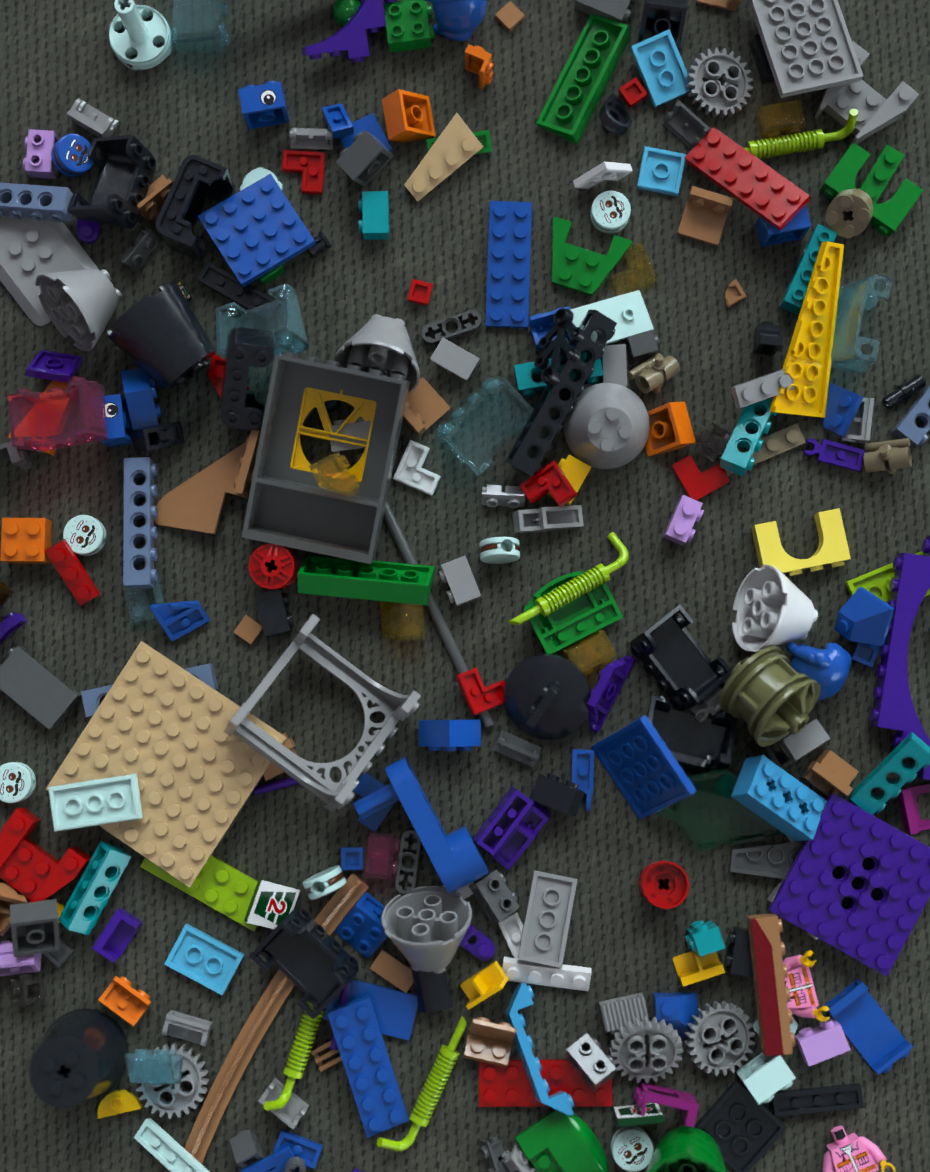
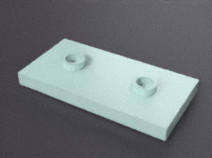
(626, 310)
(95, 802)

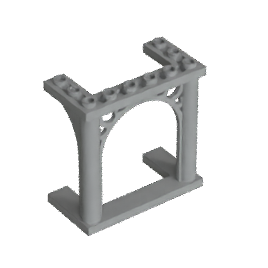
(389, 703)

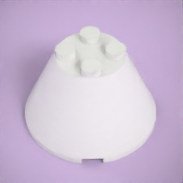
(770, 610)

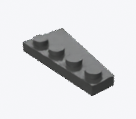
(765, 860)

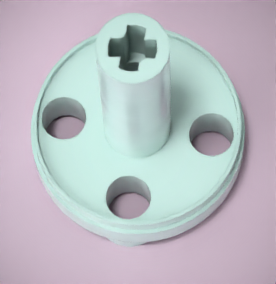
(139, 35)

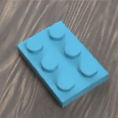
(661, 68)
(204, 959)

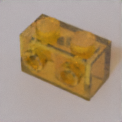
(591, 651)

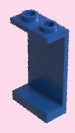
(868, 1027)

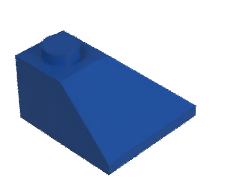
(864, 618)
(676, 1009)

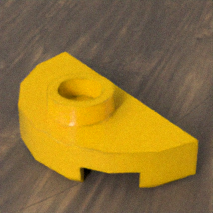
(117, 1103)

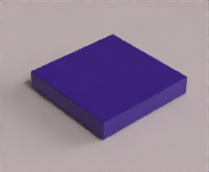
(54, 366)

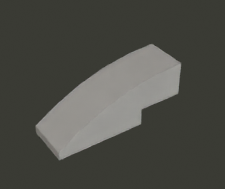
(547, 519)

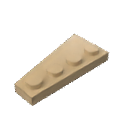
(445, 156)

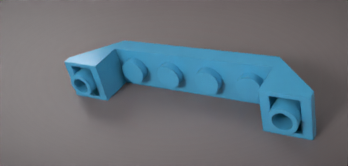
(558, 1101)

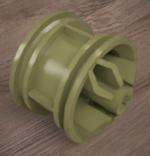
(769, 696)

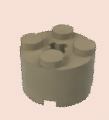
(849, 225)

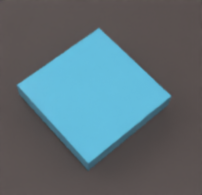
(661, 171)

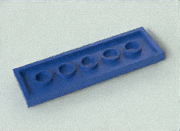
(508, 264)
(367, 1066)

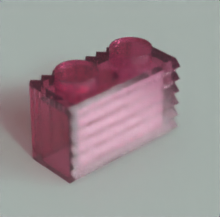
(380, 855)

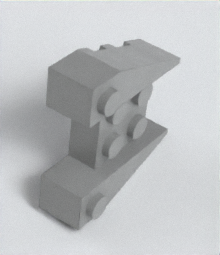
(872, 108)

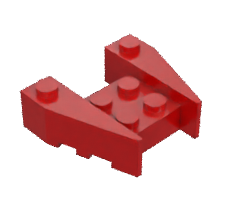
(31, 867)

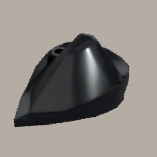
(614, 116)

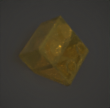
(334, 475)

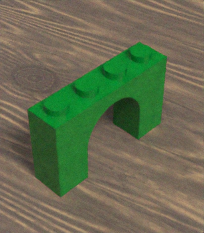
(886, 215)

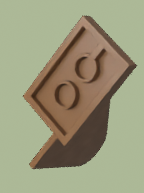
(200, 500)

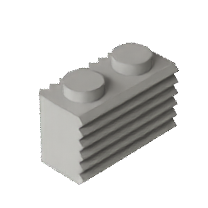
(622, 1009)

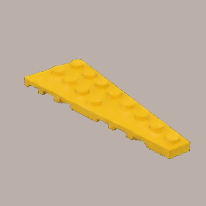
(813, 338)

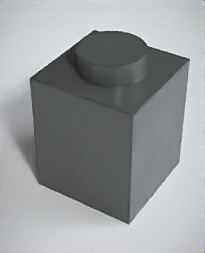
(642, 345)
(246, 1148)

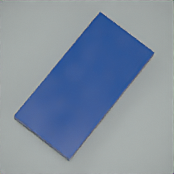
(392, 1007)

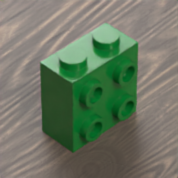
(408, 25)

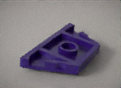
(606, 691)

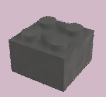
(364, 158)
(34, 927)

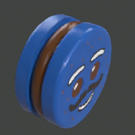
(70, 155)

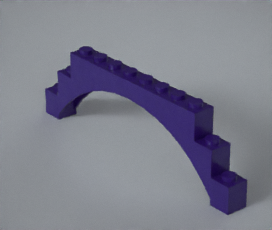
(892, 695)

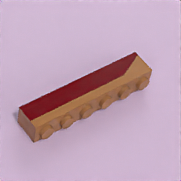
(769, 984)

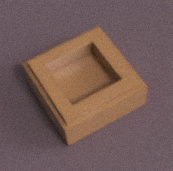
(509, 16)
(248, 629)

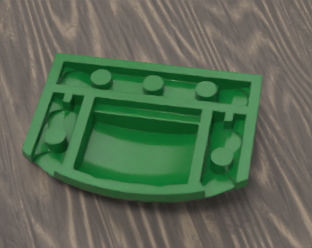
(574, 619)
(562, 1145)

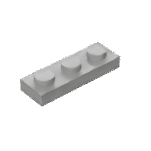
(761, 388)

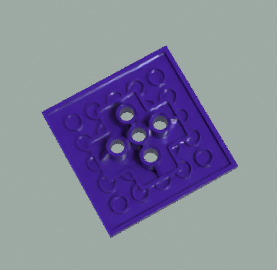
(868, 926)

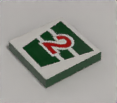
(271, 903)
(630, 1116)

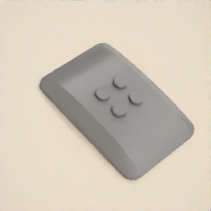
(33, 249)

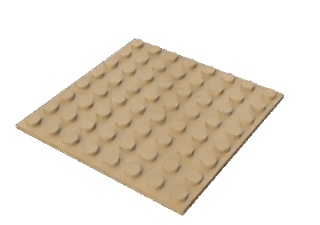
(186, 767)

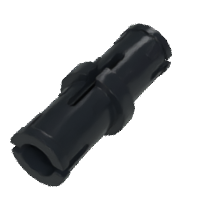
(904, 392)

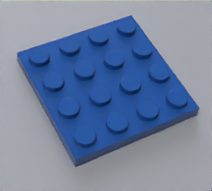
(256, 230)
(643, 768)

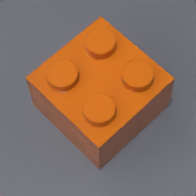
(25, 540)

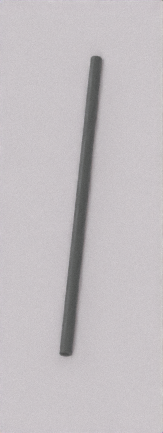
(432, 607)

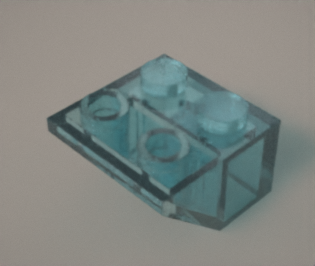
(154, 1068)

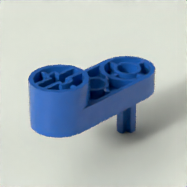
(453, 854)

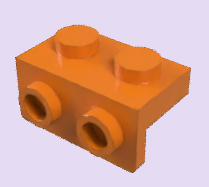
(480, 63)
(125, 1001)

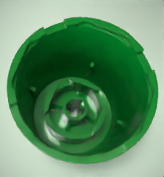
(686, 1151)

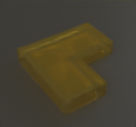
(639, 273)

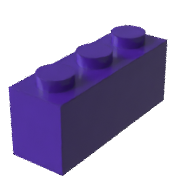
(502, 820)

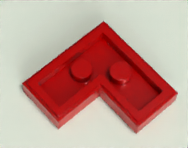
(311, 166)
(550, 480)
(697, 483)
(476, 695)

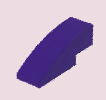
(522, 835)

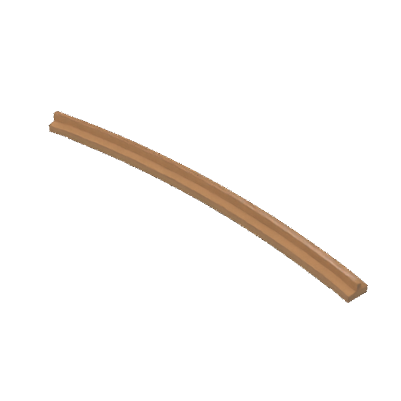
(257, 1025)

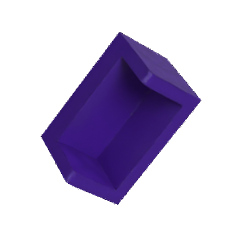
(117, 935)

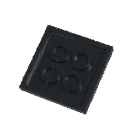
(740, 1127)

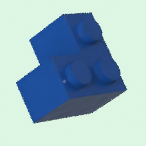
(140, 396)
(449, 734)

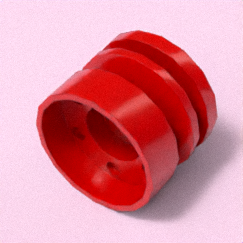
(286, 564)
(676, 884)

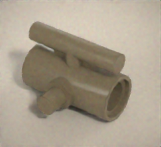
(654, 372)
(887, 455)

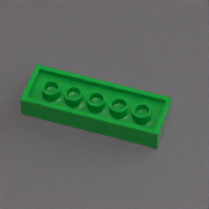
(584, 78)
(366, 581)

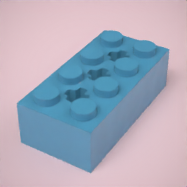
(779, 798)

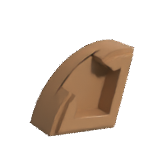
(734, 294)

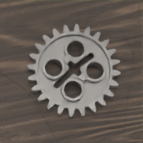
(719, 83)
(719, 1038)
(663, 1049)
(182, 1098)

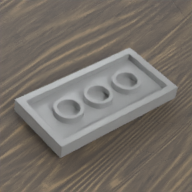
(547, 919)

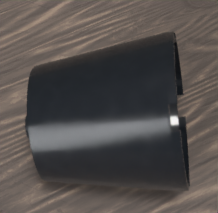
(163, 337)
(89, 1046)

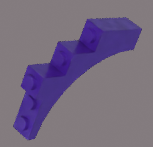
(353, 35)

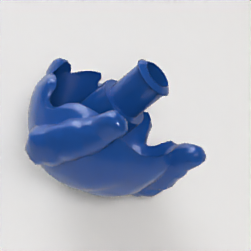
(458, 17)
(825, 666)

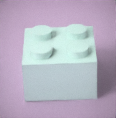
(765, 1076)

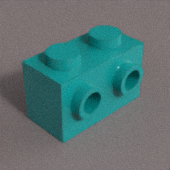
(375, 215)
(704, 938)

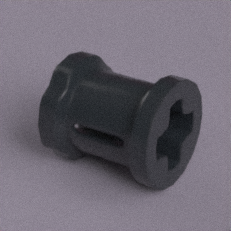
(321, 243)

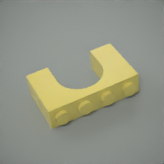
(831, 548)

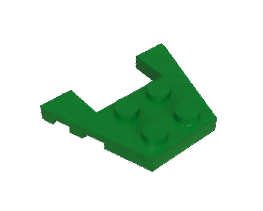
(581, 268)

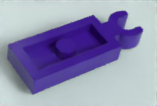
(836, 454)

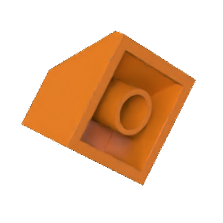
(408, 116)
(669, 429)

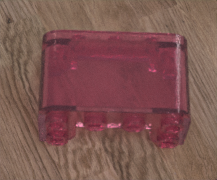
(58, 417)

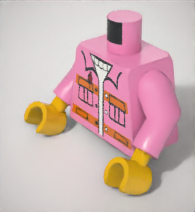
(801, 987)
(853, 1154)

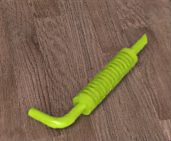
(799, 142)
(577, 586)
(299, 1055)
(431, 1091)

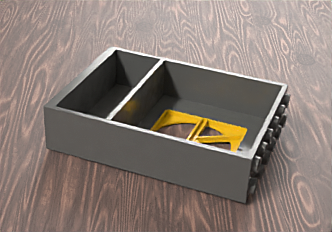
(284, 497)

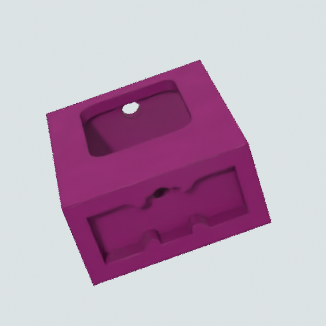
(909, 808)
(674, 1098)

